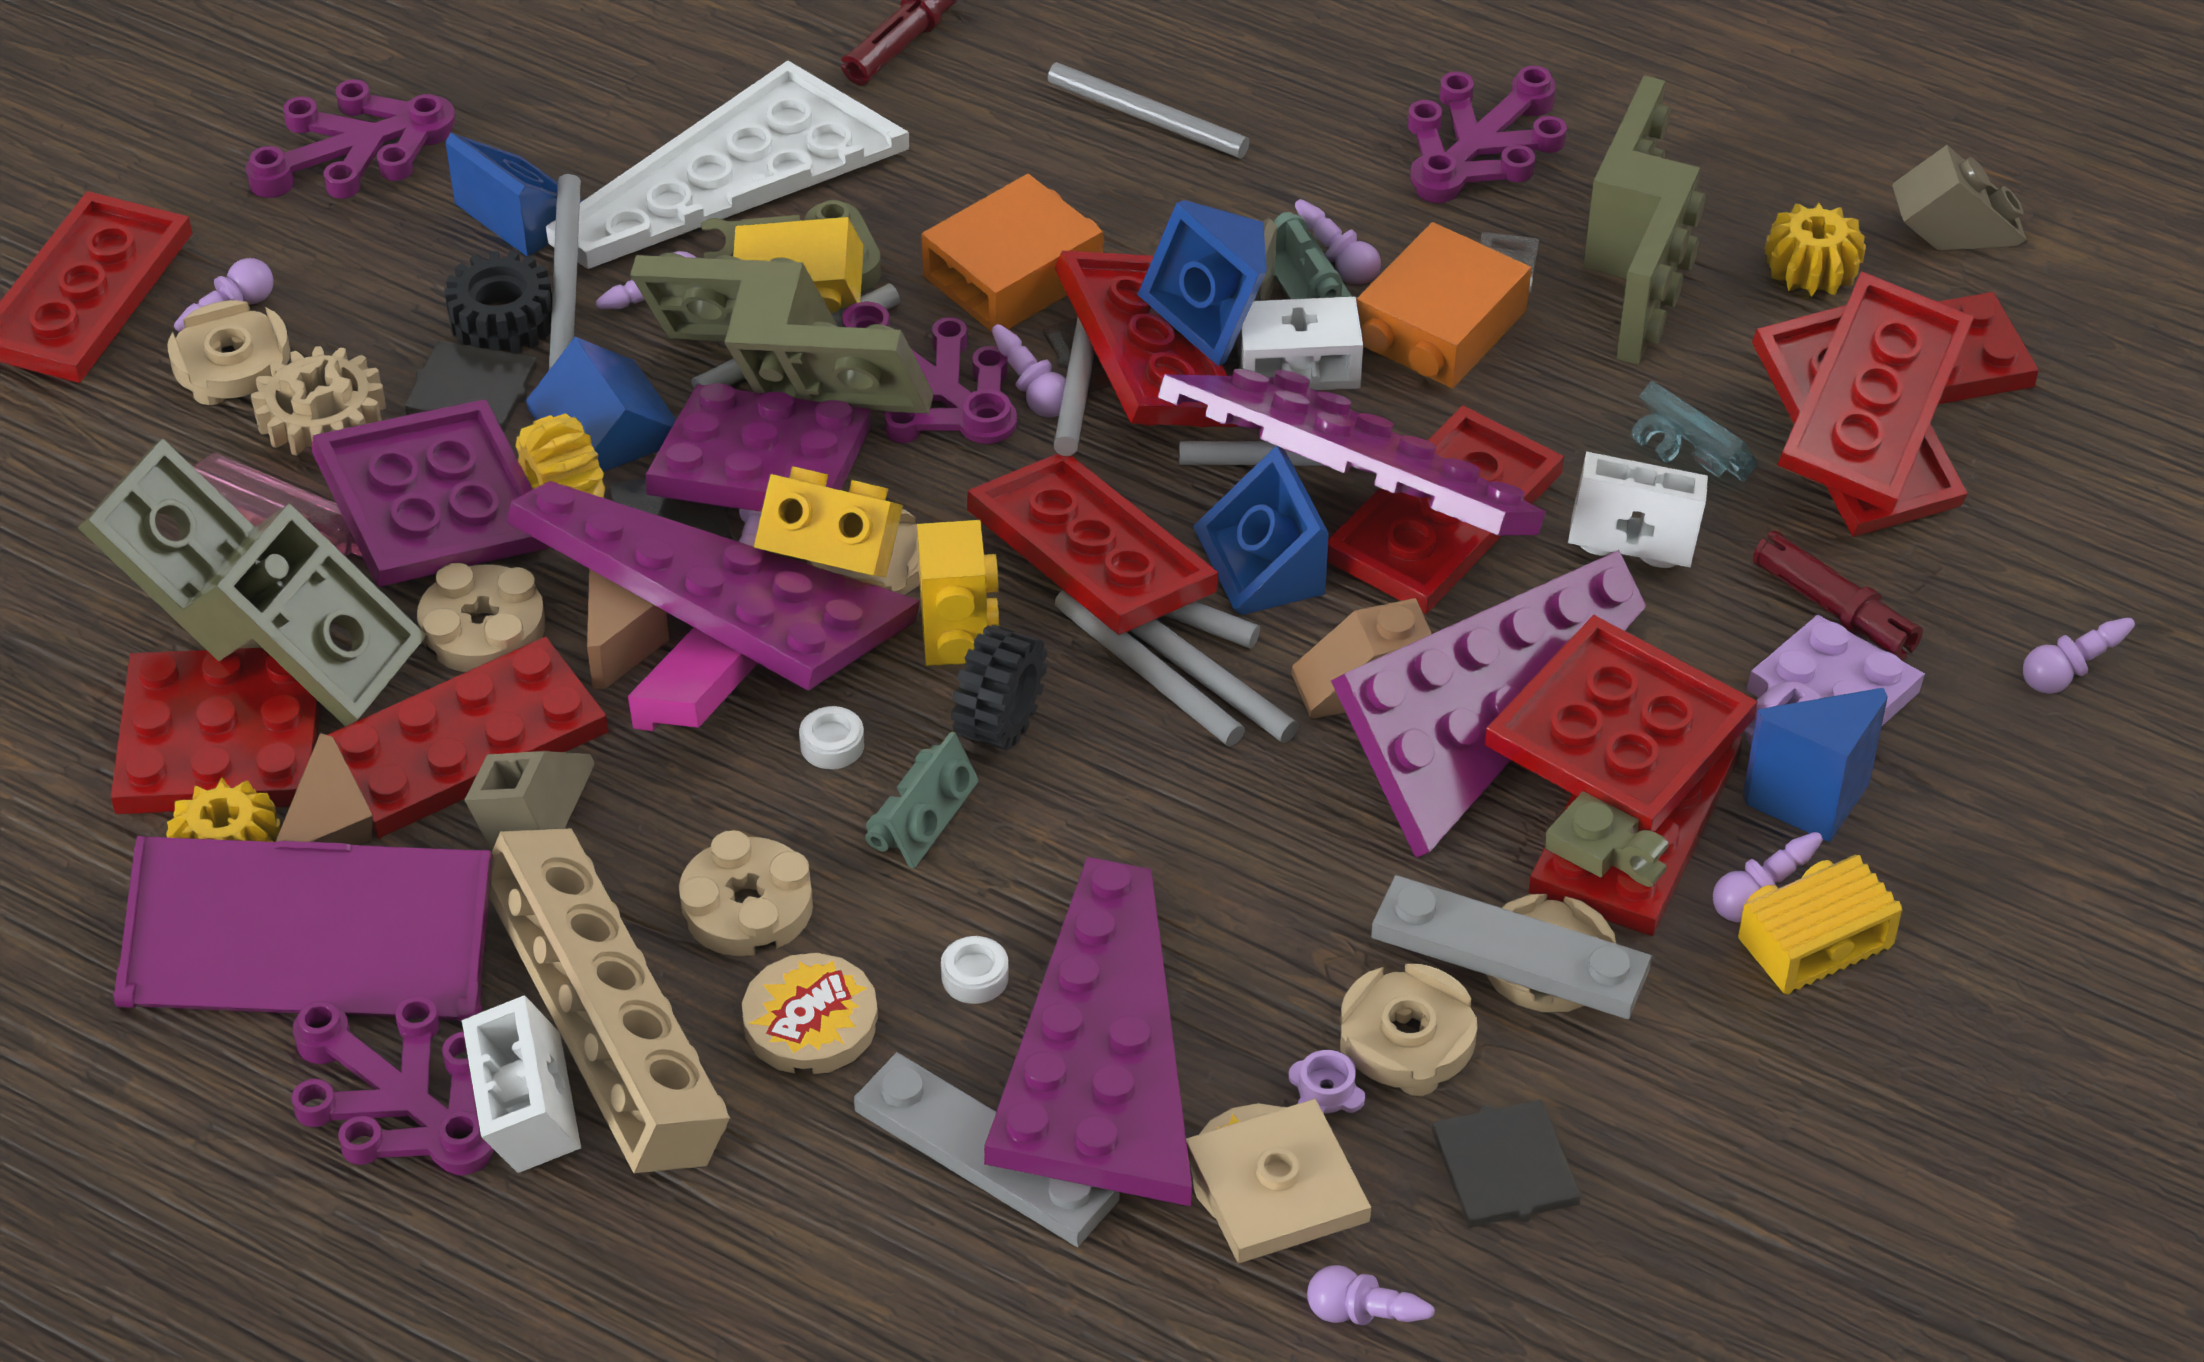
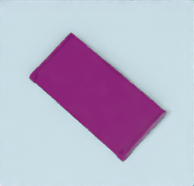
(302, 926)

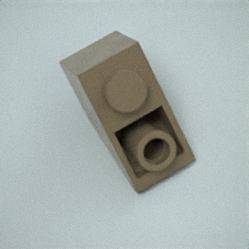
(1957, 205)
(527, 791)

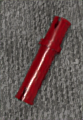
(892, 38)
(1854, 606)

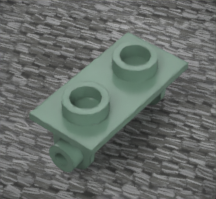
(1301, 264)
(927, 803)

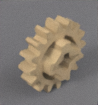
(316, 397)

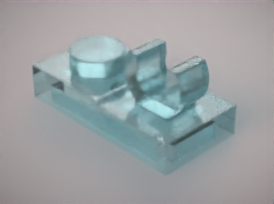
(1714, 445)

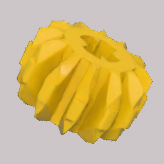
(1815, 249)
(560, 453)
(225, 815)

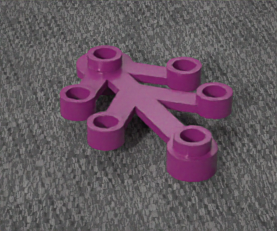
(418, 122)
(1442, 174)
(980, 416)
(394, 1091)

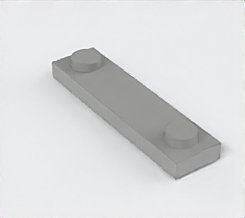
(1511, 946)
(954, 1131)

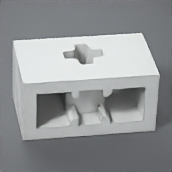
(1305, 337)
(1669, 503)
(521, 1084)

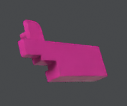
(688, 683)

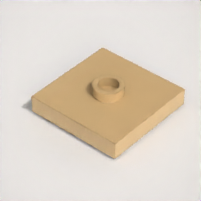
(1277, 1180)

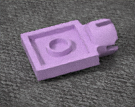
(1826, 663)

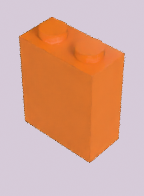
(1004, 251)
(1443, 304)

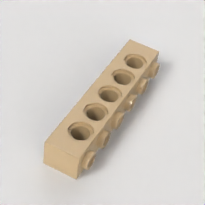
(605, 1001)

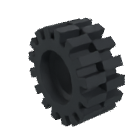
(495, 281)
(999, 687)

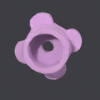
(1332, 1070)

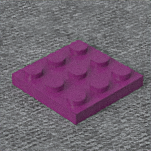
(736, 438)
(426, 490)

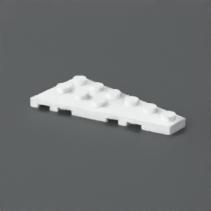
(745, 153)

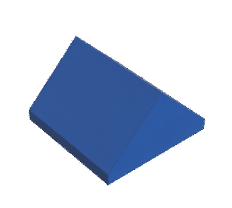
(502, 192)
(1206, 275)
(609, 400)
(1266, 538)
(1814, 759)

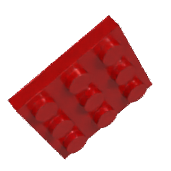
(209, 720)
(1621, 722)

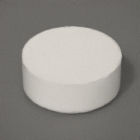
(831, 737)
(974, 969)

